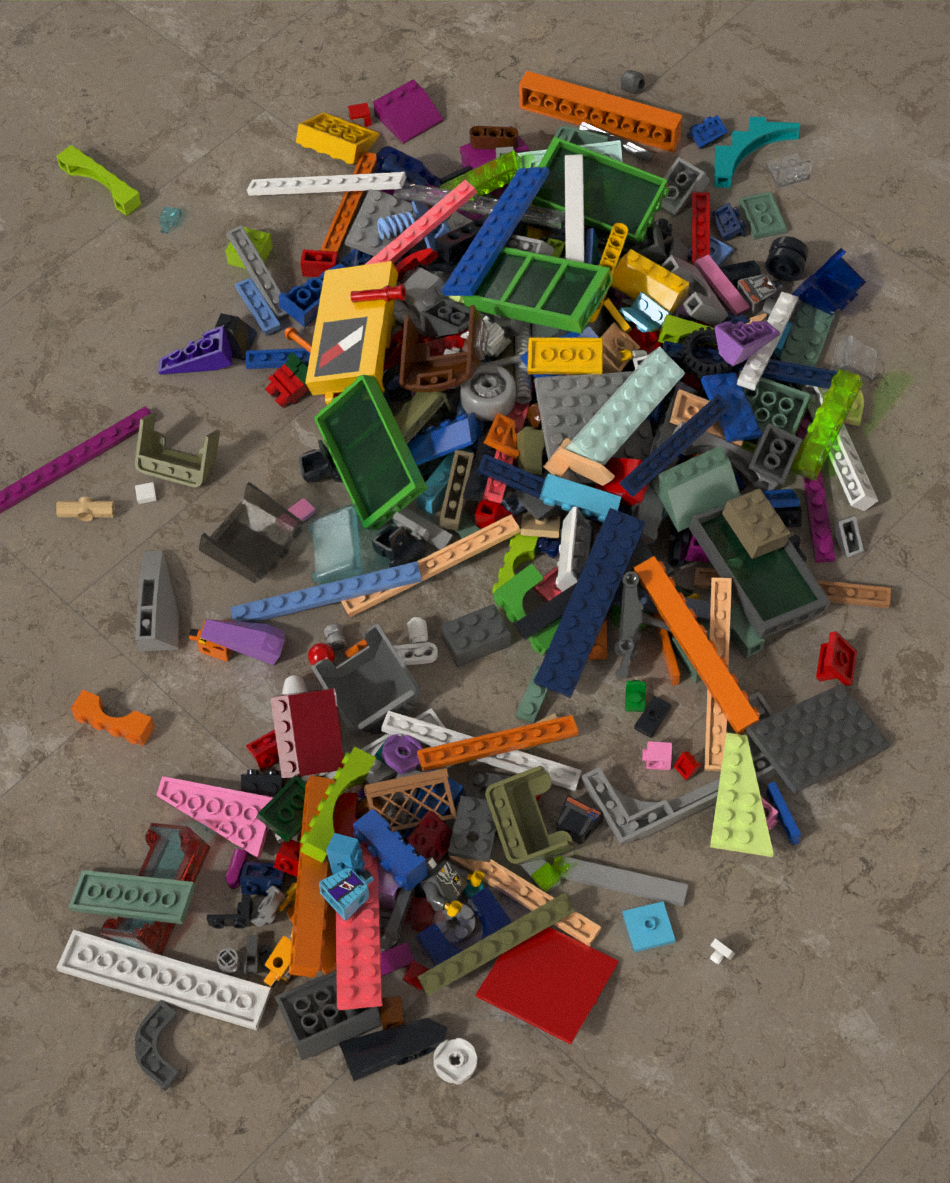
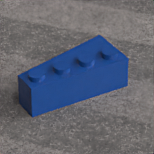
(304, 300)
(390, 850)

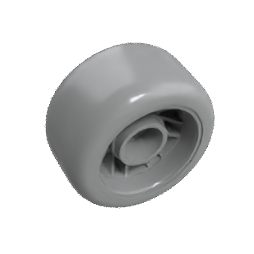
(488, 392)

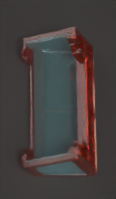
(173, 855)

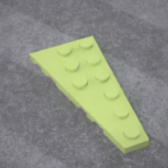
(739, 810)

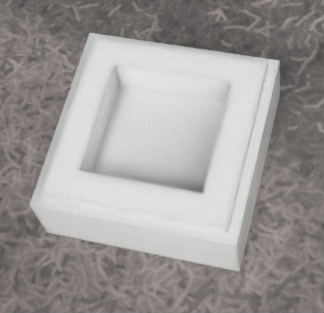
(145, 493)

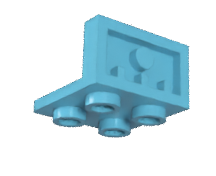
(645, 313)

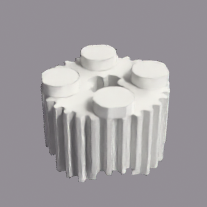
(496, 339)

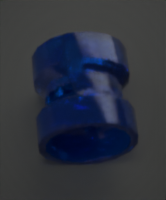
(548, 546)

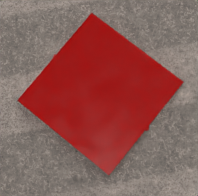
(549, 982)

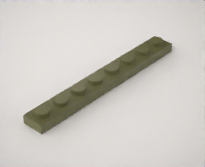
(495, 944)

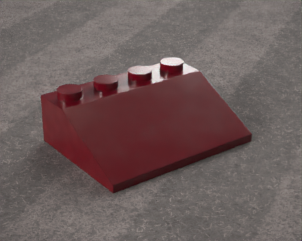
(308, 732)

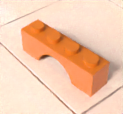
(133, 727)

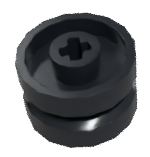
(786, 258)

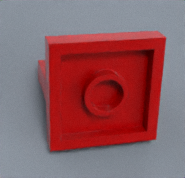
(836, 660)

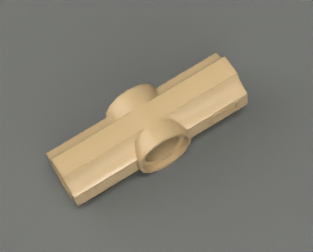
(85, 509)

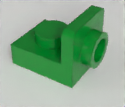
(635, 696)

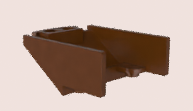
(436, 373)

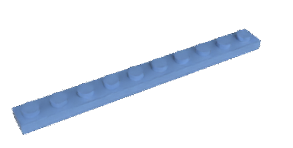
(327, 593)

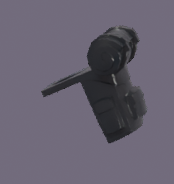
(318, 465)
(397, 546)

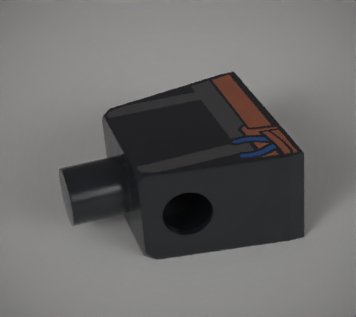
(578, 819)

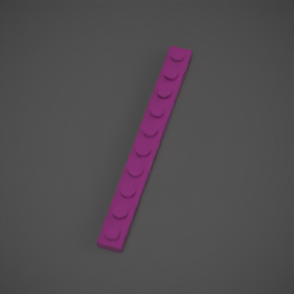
(71, 460)
(817, 507)

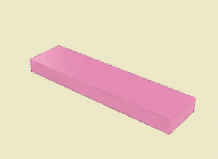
(722, 285)

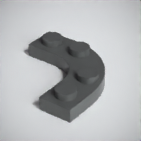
(147, 1046)

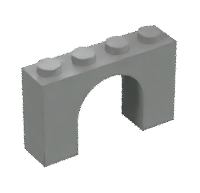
(702, 302)

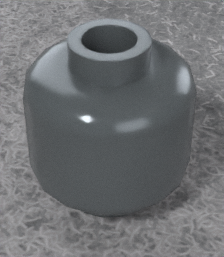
(632, 81)

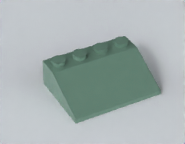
(777, 405)
(696, 486)

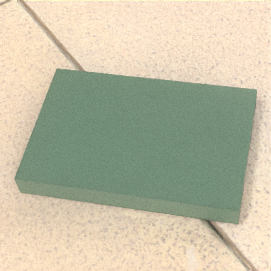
(762, 215)

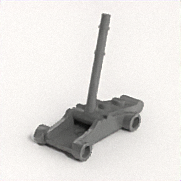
(630, 620)

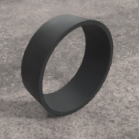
(395, 395)

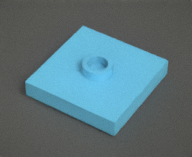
(648, 926)

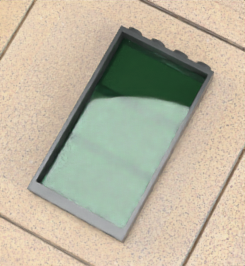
(769, 589)

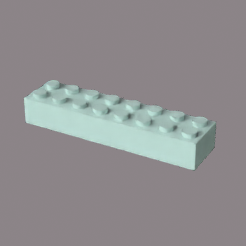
(627, 408)

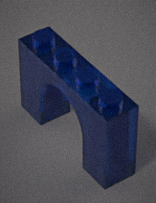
(487, 910)

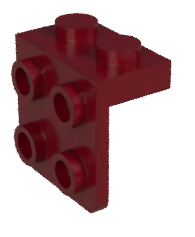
(431, 837)

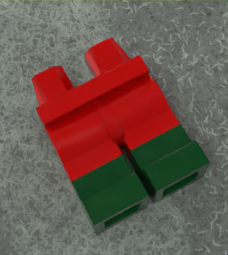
(289, 380)

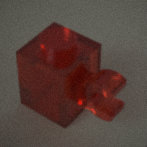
(420, 914)

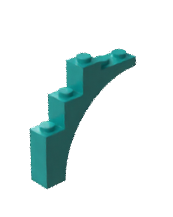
(745, 142)

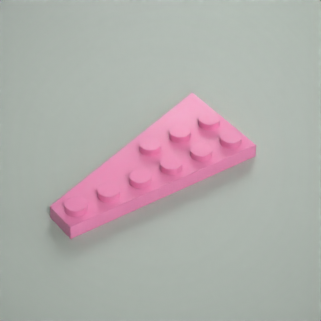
(221, 810)

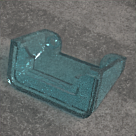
(336, 545)

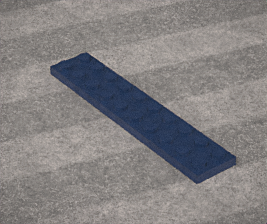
(590, 603)

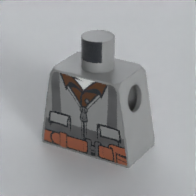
(756, 291)

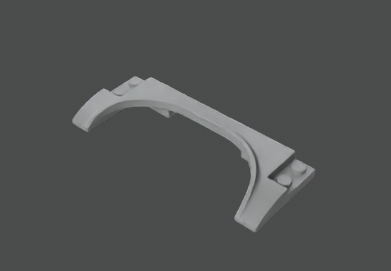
(639, 819)

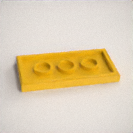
(565, 356)

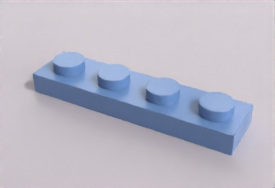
(258, 306)

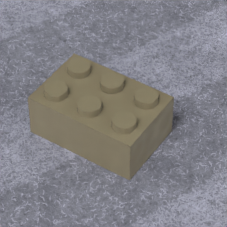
(756, 523)

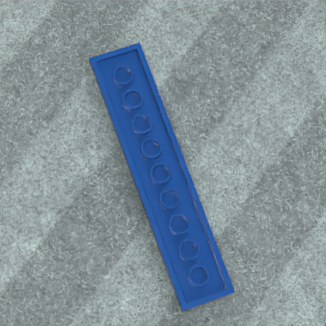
(495, 232)

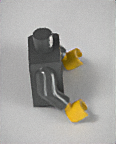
(445, 885)

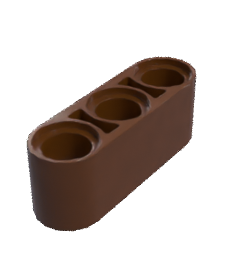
(493, 137)

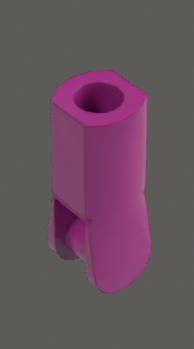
(235, 868)

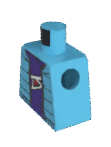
(346, 891)

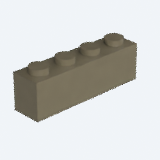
(453, 500)

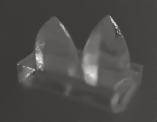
(480, 340)

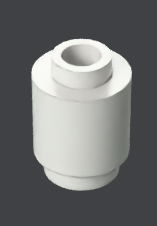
(417, 630)

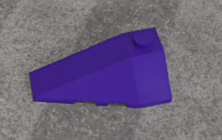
(205, 354)

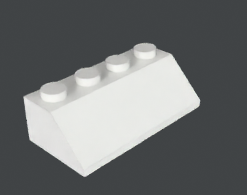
(573, 548)

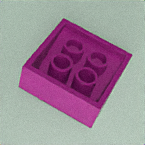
(407, 111)

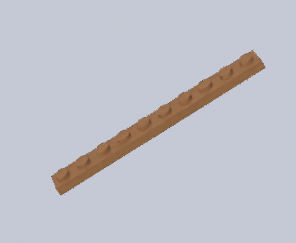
(835, 591)

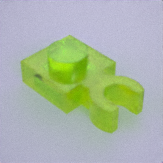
(549, 875)

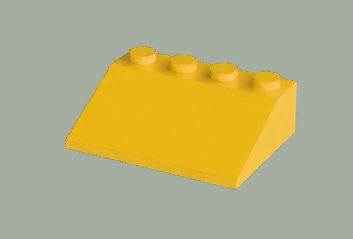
(335, 137)

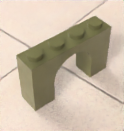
(530, 448)

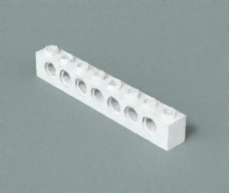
(845, 459)

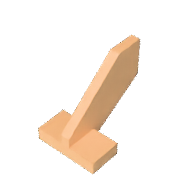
(564, 460)

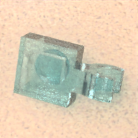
(169, 217)

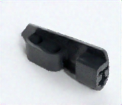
(391, 1046)

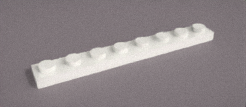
(758, 361)

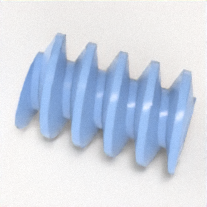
(394, 224)

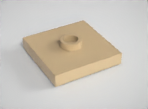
(545, 527)

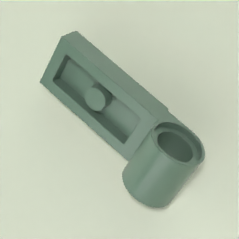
(532, 701)

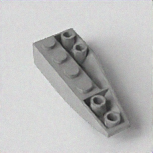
(156, 607)

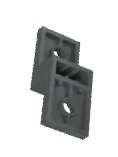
(475, 818)

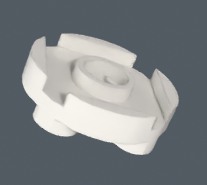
(452, 1048)

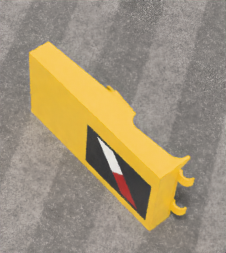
(349, 335)

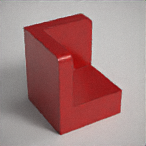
(360, 111)

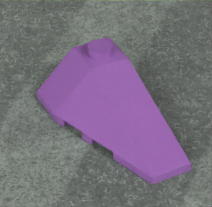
(742, 340)
(251, 639)

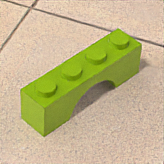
(522, 550)

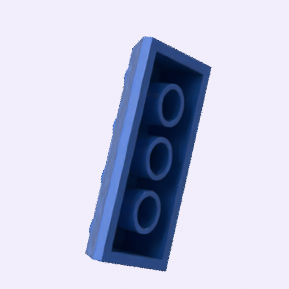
(444, 438)

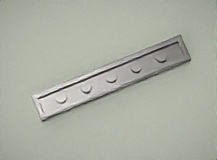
(256, 269)
(625, 881)

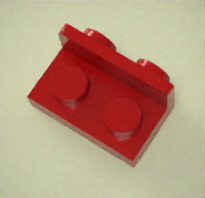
(264, 750)

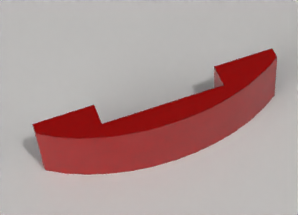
(423, 256)

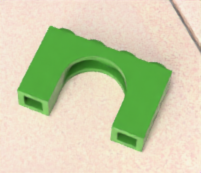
(510, 598)

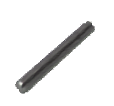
(625, 145)

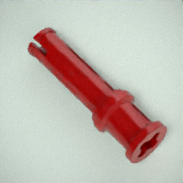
(386, 293)

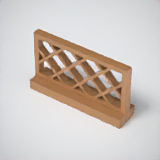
(411, 783)

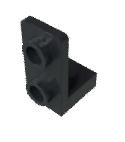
(238, 920)

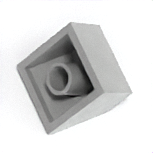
(423, 290)

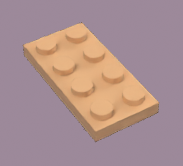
(687, 405)

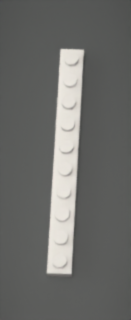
(333, 183)
(513, 761)

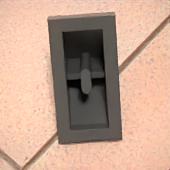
(848, 536)

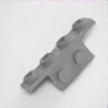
(422, 528)

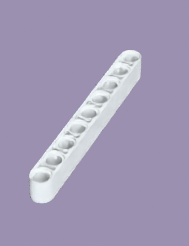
(574, 208)

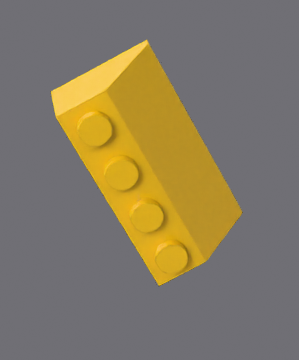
(639, 274)

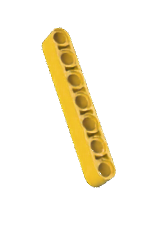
(611, 255)

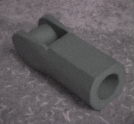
(252, 953)

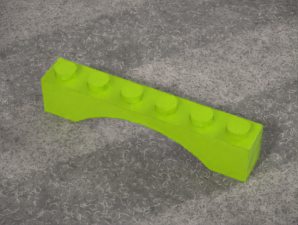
(78, 164)
(677, 330)
(353, 773)

